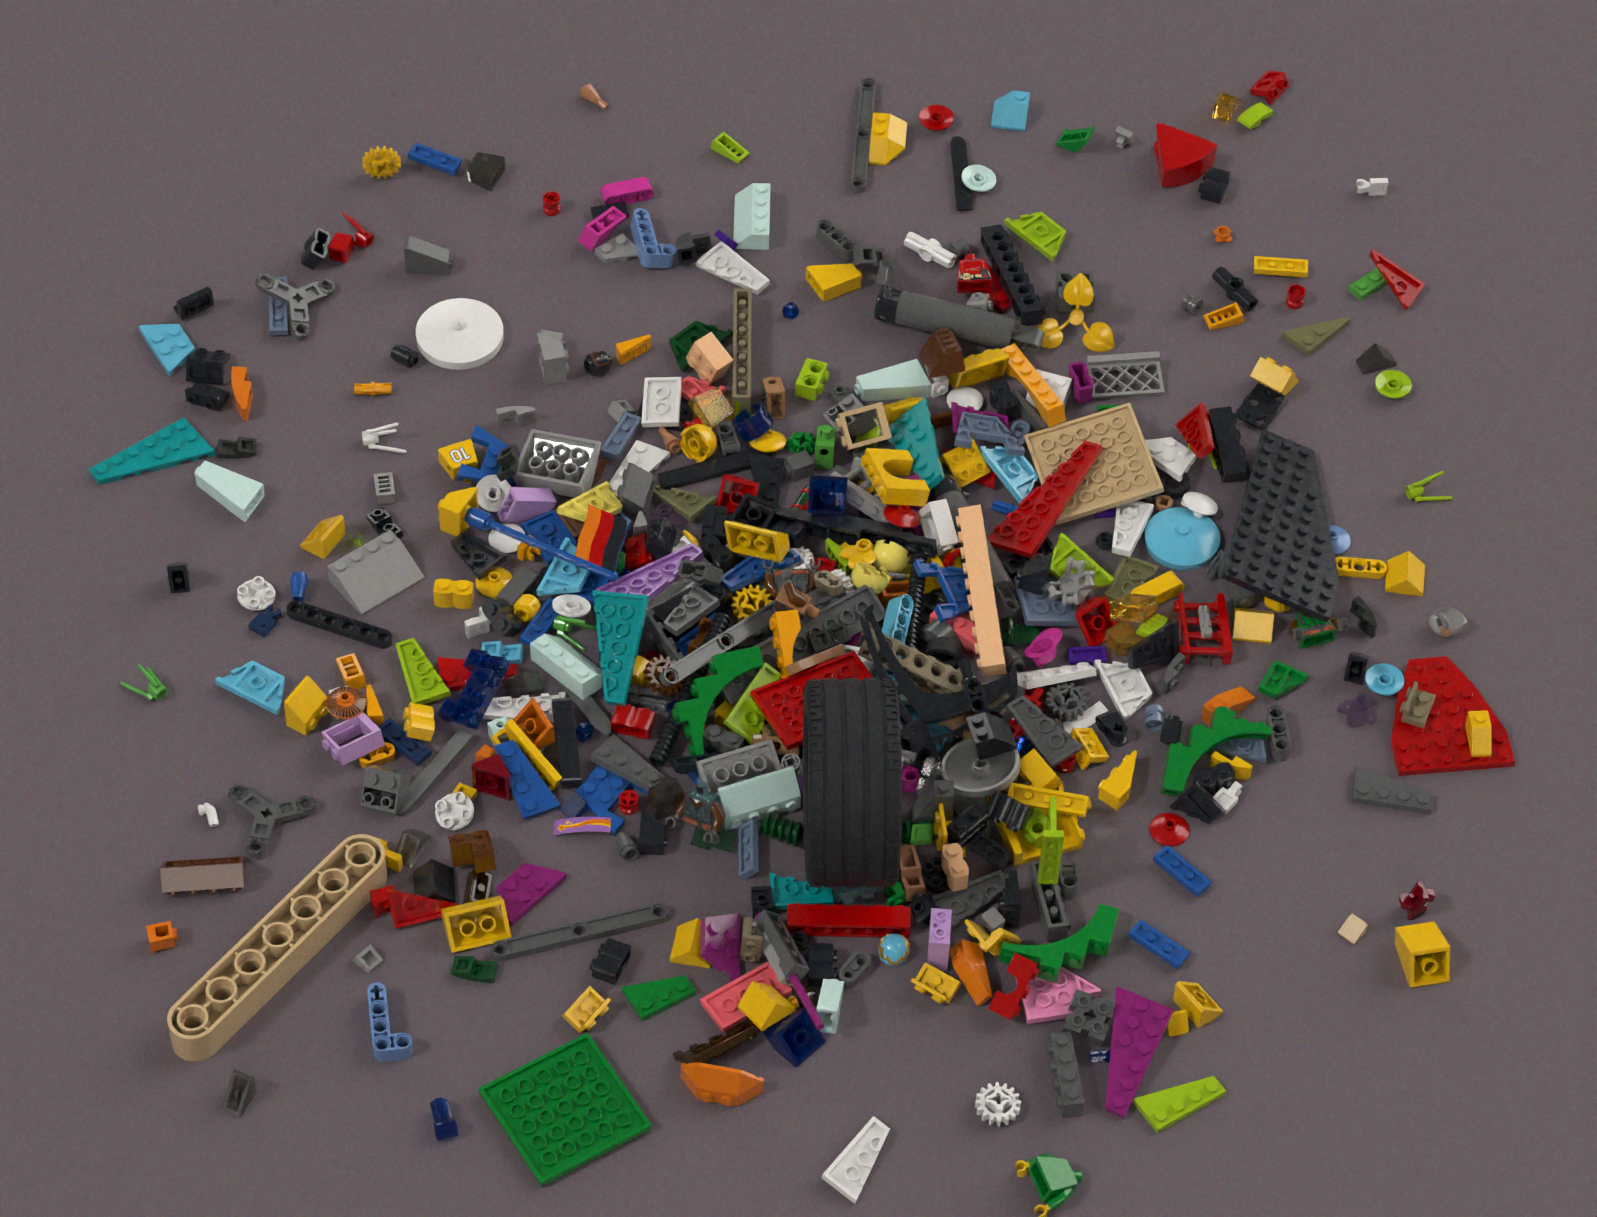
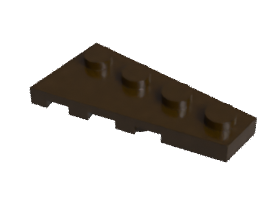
(718, 1044)

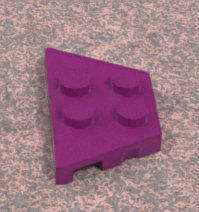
(527, 888)
(722, 943)

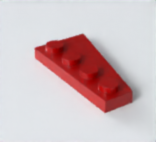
(1197, 431)
(456, 675)

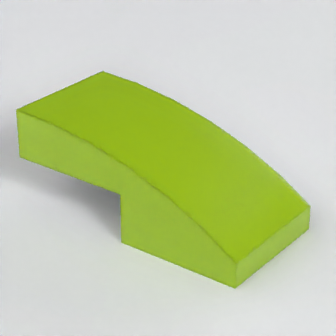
(1254, 115)

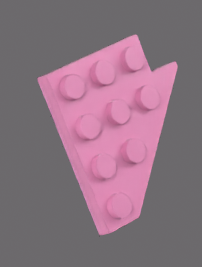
(1051, 1000)

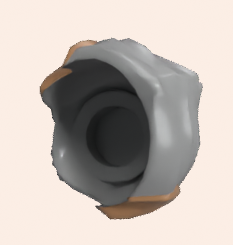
(1447, 622)

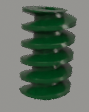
(781, 829)

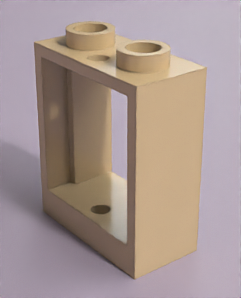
(881, 419)

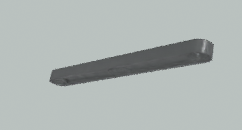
(862, 144)
(734, 635)
(565, 934)

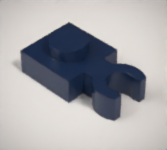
(264, 623)

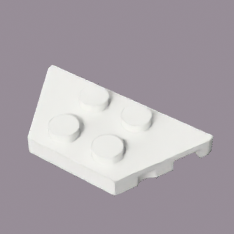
(1171, 456)
(1125, 686)

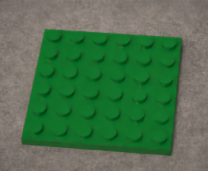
(564, 1109)

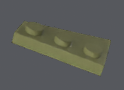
(1129, 575)

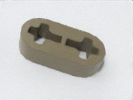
(828, 582)

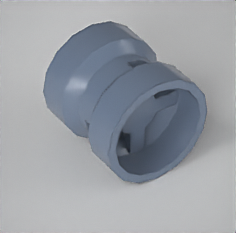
(1154, 717)

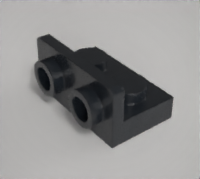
(194, 303)
(206, 396)

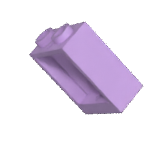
(347, 730)
(939, 938)

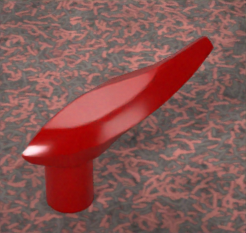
(950, 557)

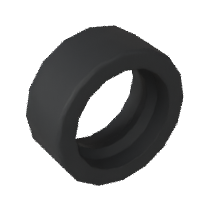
(947, 645)

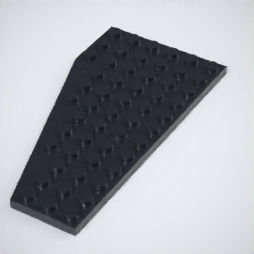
(1283, 531)

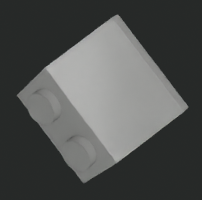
(552, 359)

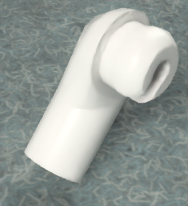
(211, 814)

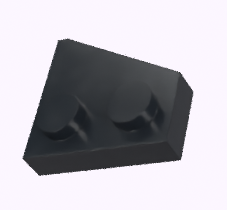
(1198, 803)

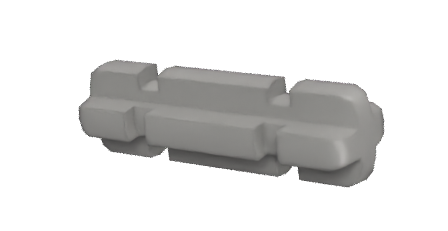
(1205, 622)

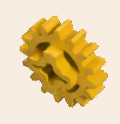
(381, 162)
(755, 596)

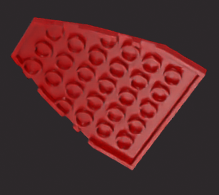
(1444, 740)

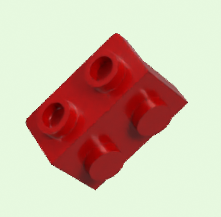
(636, 552)

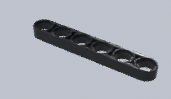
(337, 627)

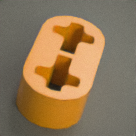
(378, 756)

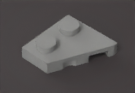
(616, 249)

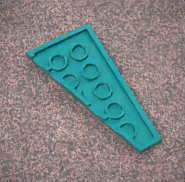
(917, 435)
(156, 452)
(619, 632)

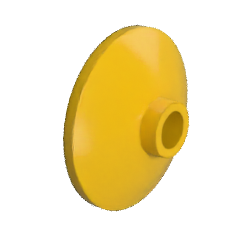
(769, 442)
(493, 582)

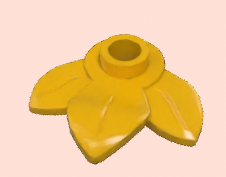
(860, 552)

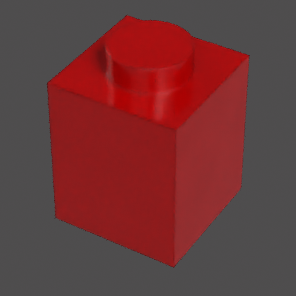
(341, 247)

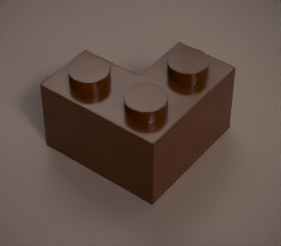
(472, 849)

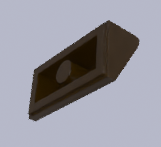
(477, 886)

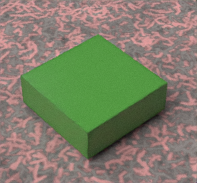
(922, 834)

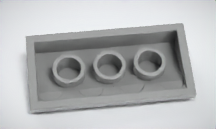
(738, 765)

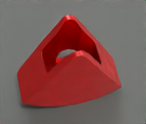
(1181, 156)

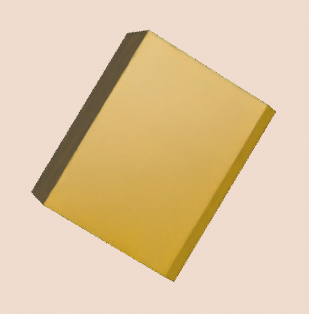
(896, 409)
(325, 536)
(1405, 575)
(1253, 625)
(687, 945)
(764, 1005)
(1199, 1005)

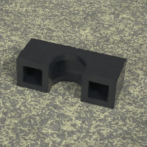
(916, 738)

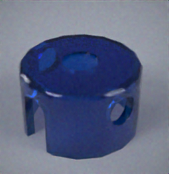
(753, 427)

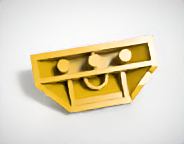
(886, 139)

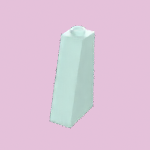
(894, 383)
(230, 489)

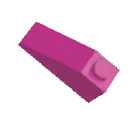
(601, 228)

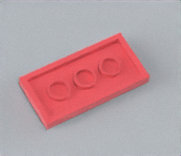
(723, 1002)

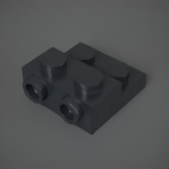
(1010, 901)

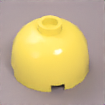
(890, 557)
(867, 575)

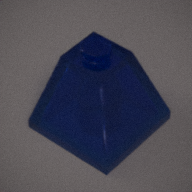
(827, 495)
(795, 1037)

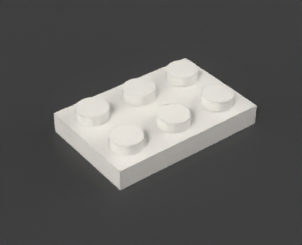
(661, 402)

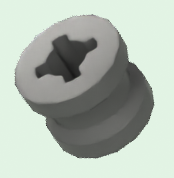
(960, 248)
(1192, 304)

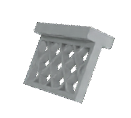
(1126, 361)

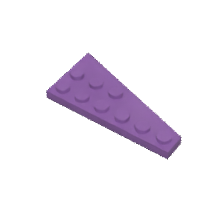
(655, 576)

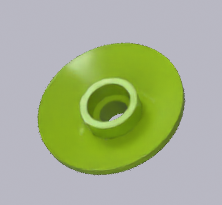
(1393, 384)

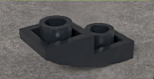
(382, 522)

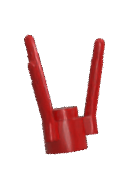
(362, 236)

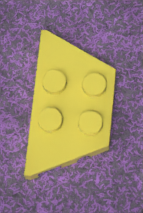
(598, 497)

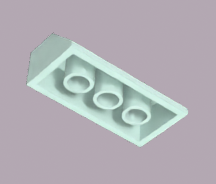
(752, 217)
(566, 665)
(758, 796)

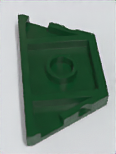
(684, 340)

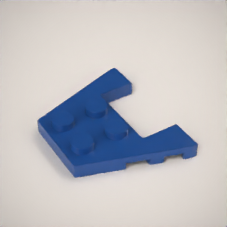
(490, 465)
(953, 585)
(602, 793)

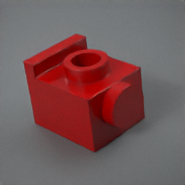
(379, 900)

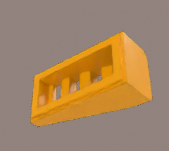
(1225, 322)
(632, 348)
(351, 673)
(373, 709)

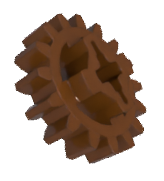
(653, 676)

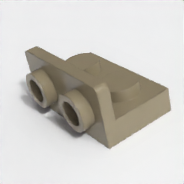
(1417, 707)
(750, 944)

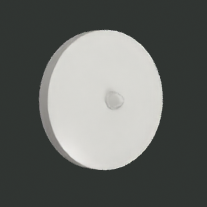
(459, 333)

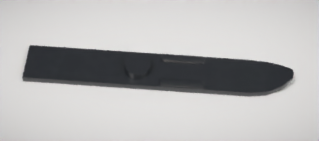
(959, 163)

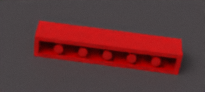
(848, 920)

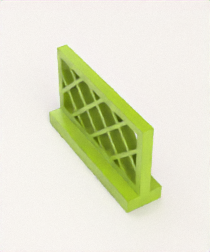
(1050, 848)

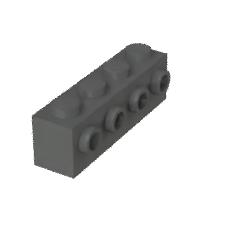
(1049, 906)
(1066, 1074)

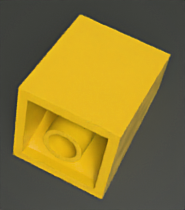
(1423, 954)

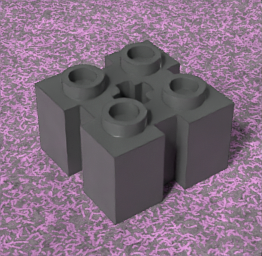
(1062, 279)
(1100, 1012)

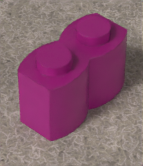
(1081, 382)

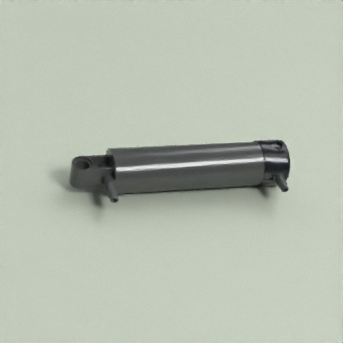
(966, 322)
(1003, 586)

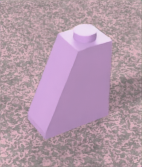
(525, 504)

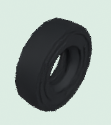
(1178, 492)

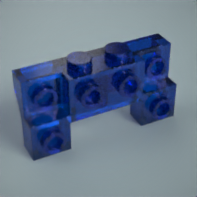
(478, 691)

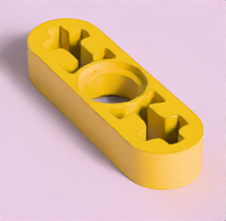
(1372, 573)

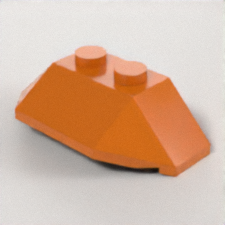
(721, 1083)

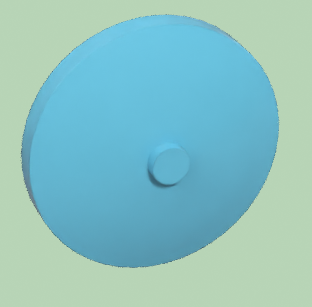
(1181, 539)

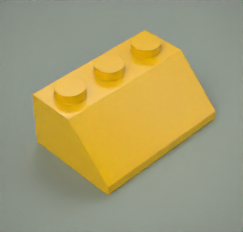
(980, 368)
(756, 541)
(476, 923)

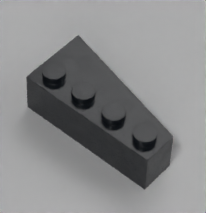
(1227, 445)
(663, 610)

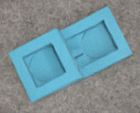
(512, 653)

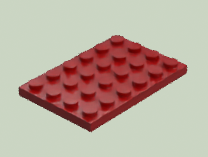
(784, 699)

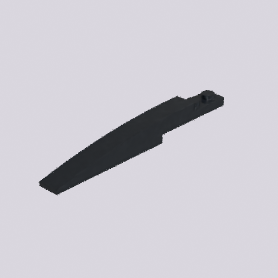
(852, 529)

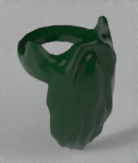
(1017, 633)

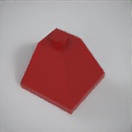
(733, 490)
(1094, 619)

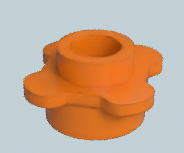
(1222, 234)

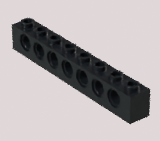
(1012, 275)

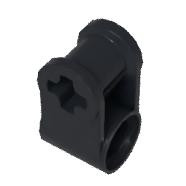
(1112, 727)

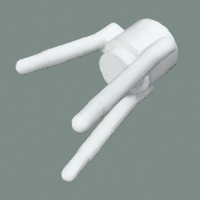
(371, 437)

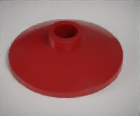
(936, 117)
(901, 516)
(1166, 835)

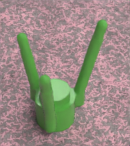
(565, 624)
(155, 688)

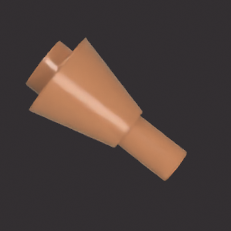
(590, 94)
(671, 442)

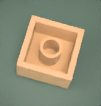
(709, 358)

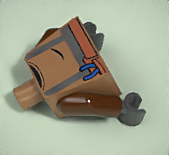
(791, 599)

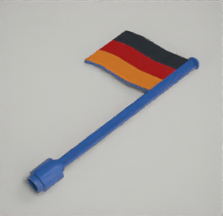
(596, 546)

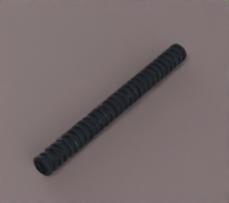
(916, 592)
(671, 728)

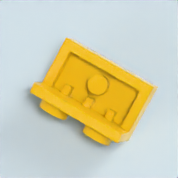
(937, 983)
(586, 1009)

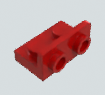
(1270, 85)

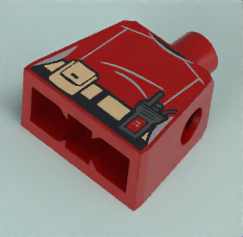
(973, 275)

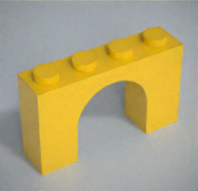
(880, 468)

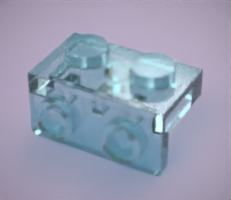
(848, 894)

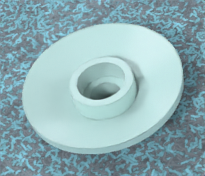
(978, 178)

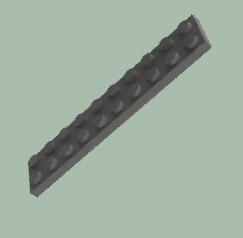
(842, 610)

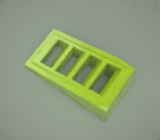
(723, 138)
(833, 550)
(1152, 625)

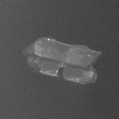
(930, 769)

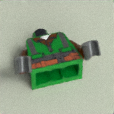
(1313, 632)

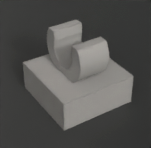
(1124, 137)

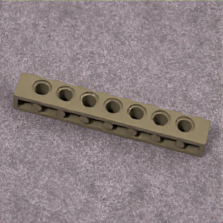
(742, 348)
(923, 676)

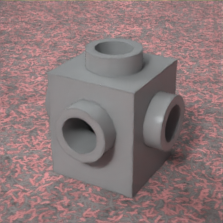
(980, 301)

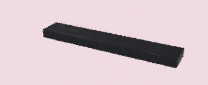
(706, 470)

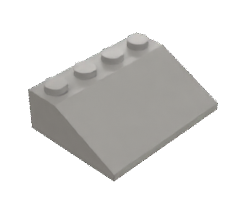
(557, 463)
(375, 573)

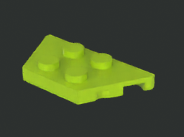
(1039, 232)
(1066, 548)

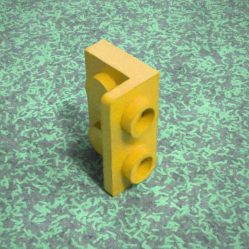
(1093, 749)

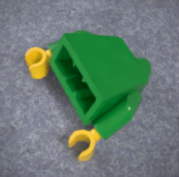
(1052, 1180)

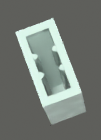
(830, 1004)

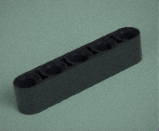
(566, 742)

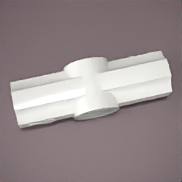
(930, 250)

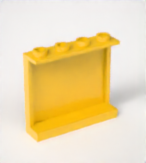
(1023, 852)

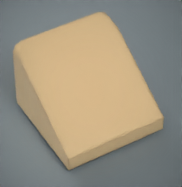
(1353, 929)

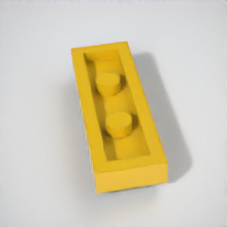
(1280, 266)

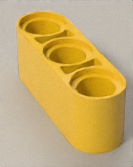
(1162, 587)

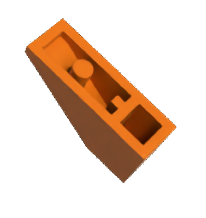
(1235, 699)
(971, 968)

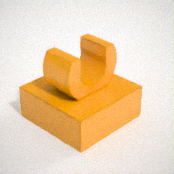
(526, 551)

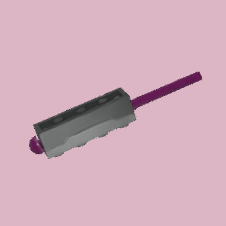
(784, 957)

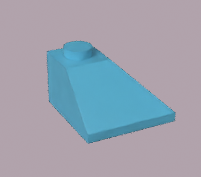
(1011, 111)

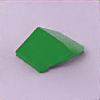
(1075, 139)

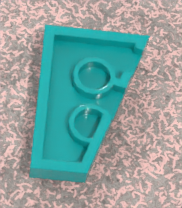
(792, 891)

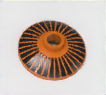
(348, 708)

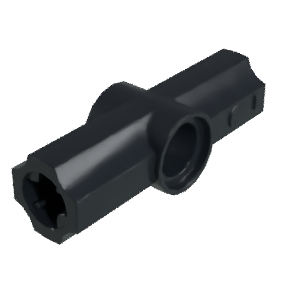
(1235, 289)

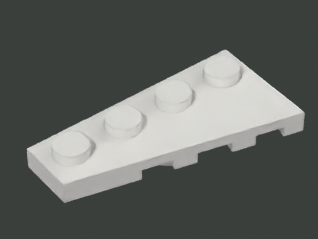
(732, 267)
(642, 455)
(1129, 525)
(1050, 676)
(510, 707)
(855, 1162)

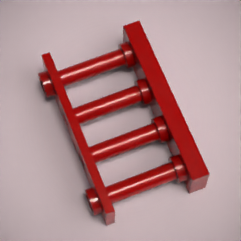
(1220, 621)

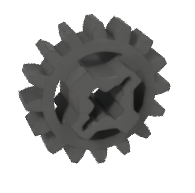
(1066, 701)

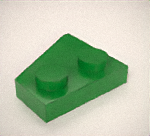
(1281, 679)

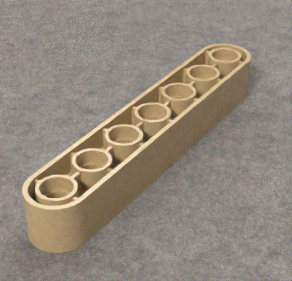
(276, 948)

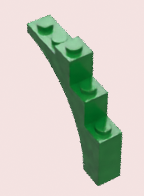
(705, 689)
(1222, 729)
(1070, 952)

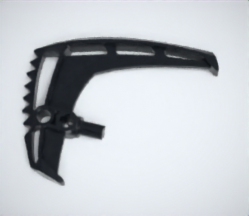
(933, 707)

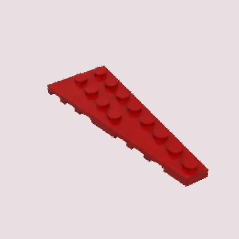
(1039, 510)

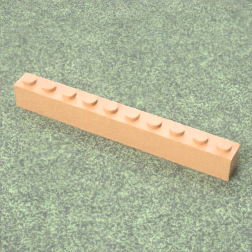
(982, 591)

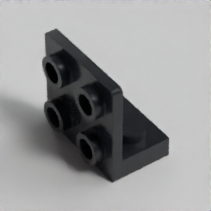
(206, 366)

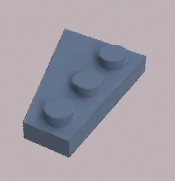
(1243, 748)

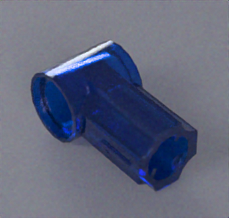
(444, 1123)

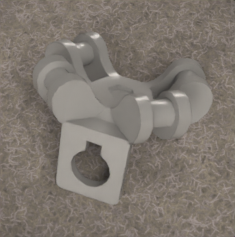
(1071, 584)

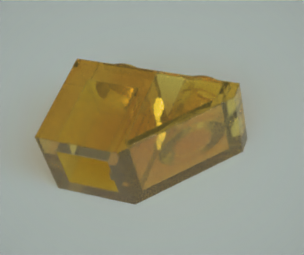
(1225, 106)
(1121, 638)

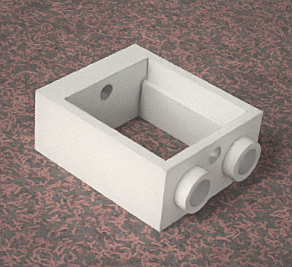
(938, 525)

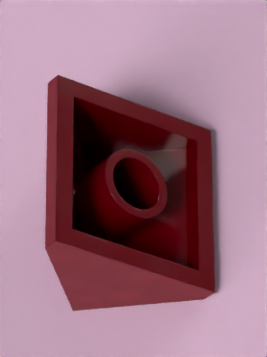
(492, 777)

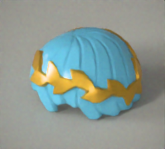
(893, 949)

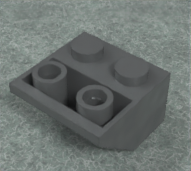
(857, 424)
(636, 489)
(385, 788)

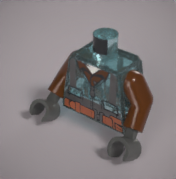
(802, 580)
(701, 810)

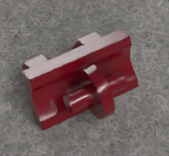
(1416, 900)

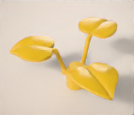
(1098, 337)

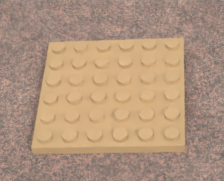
(1120, 472)

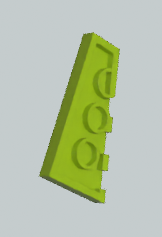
(420, 675)
(745, 716)
(1176, 1103)

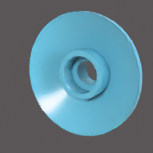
(1384, 679)

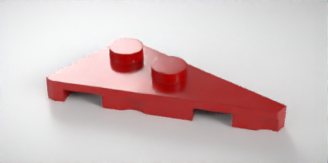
(1401, 282)
(413, 909)

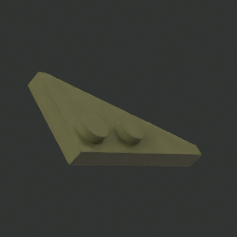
(1313, 336)
(685, 503)

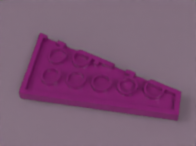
(1134, 1040)

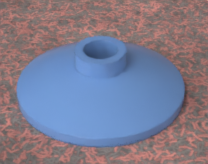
(1340, 540)

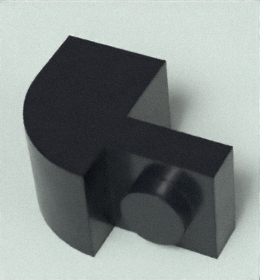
(688, 246)

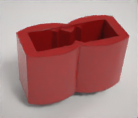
(633, 721)

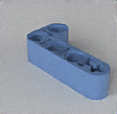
(649, 251)
(378, 1022)

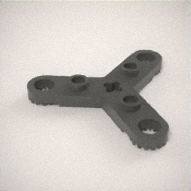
(306, 295)
(279, 812)

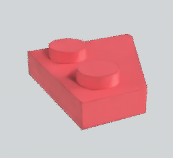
(692, 386)

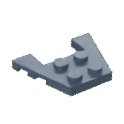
(985, 428)

